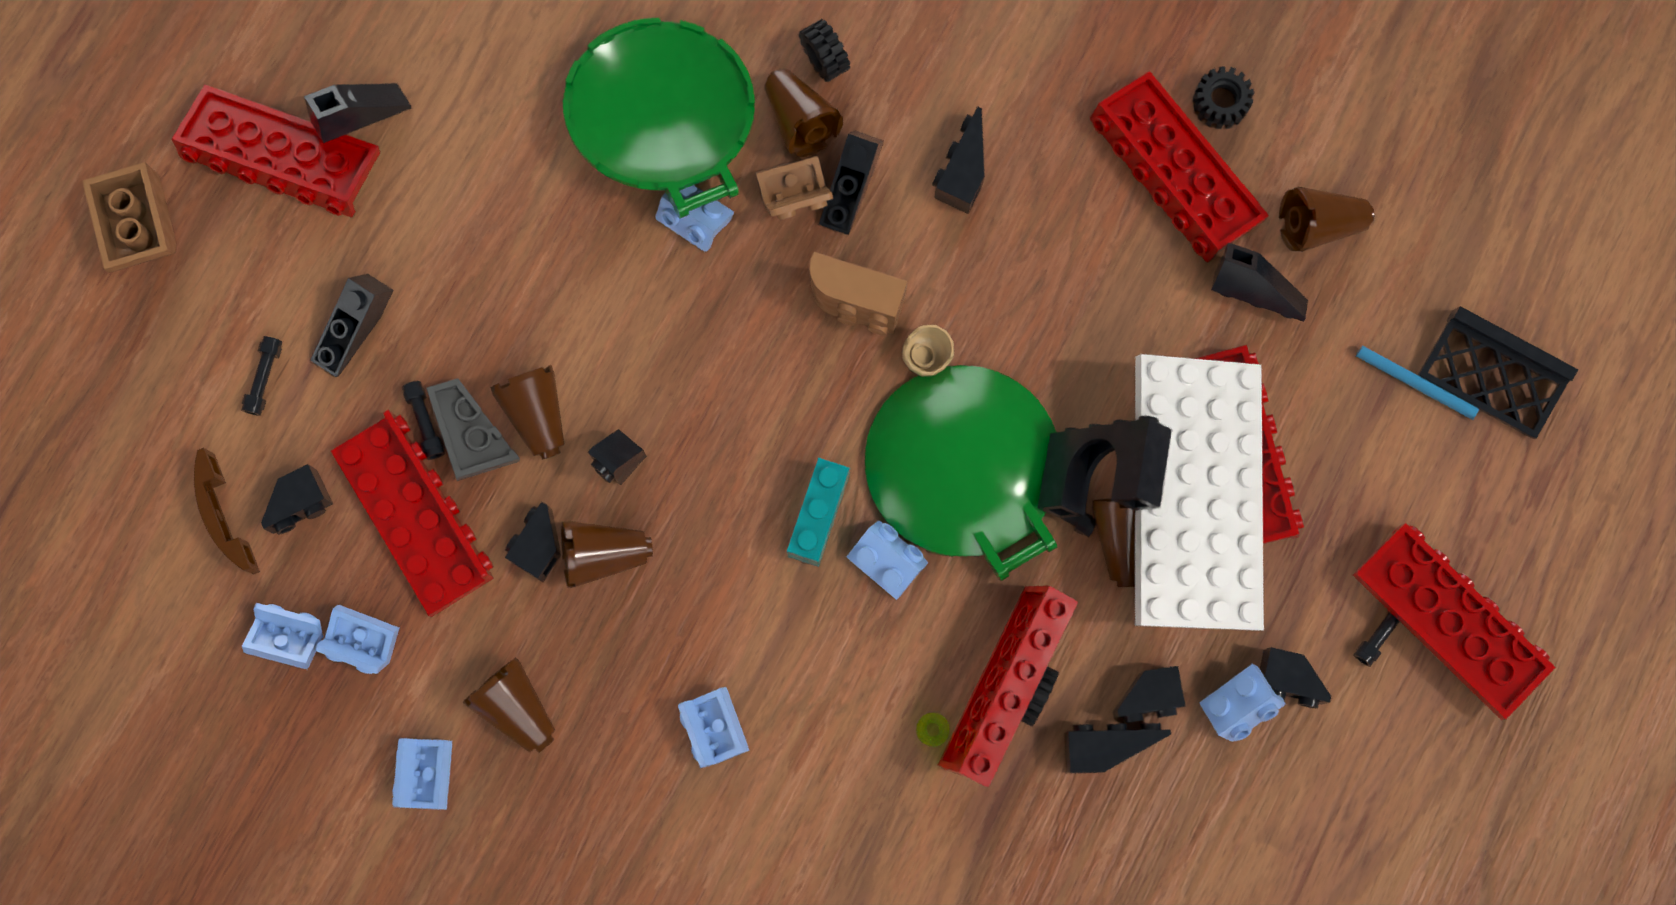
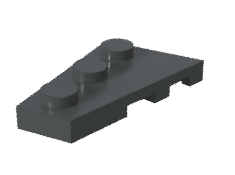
(467, 433)

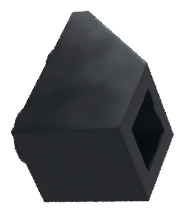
(616, 457)
(294, 499)
(537, 545)
(1293, 677)
(1152, 692)

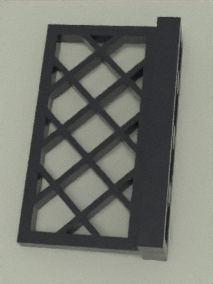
(1506, 345)

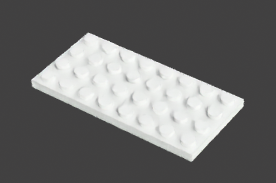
(1205, 542)

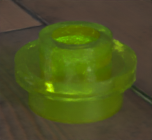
(940, 721)

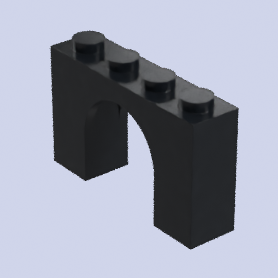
(1075, 453)

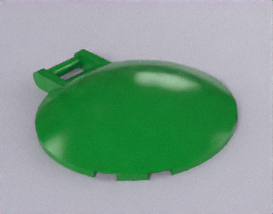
(661, 108)
(962, 465)

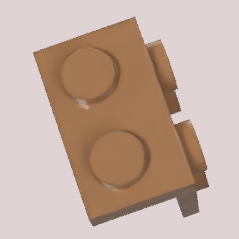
(793, 187)

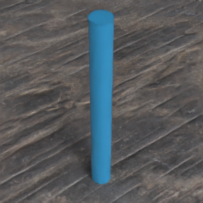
(1417, 382)

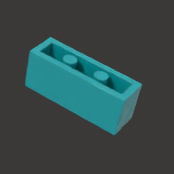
(818, 512)

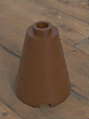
(801, 113)
(1321, 217)
(533, 410)
(1117, 538)
(600, 551)
(513, 707)

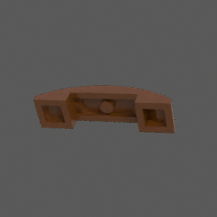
(206, 478)

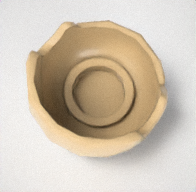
(928, 350)

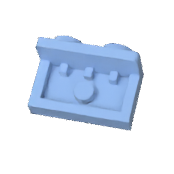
(700, 224)
(887, 558)
(283, 636)
(358, 640)
(1241, 704)
(713, 728)
(422, 773)

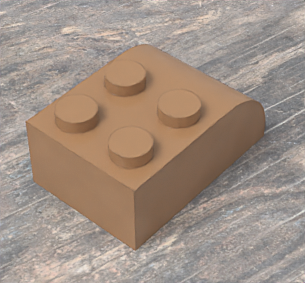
(129, 217)
(857, 293)

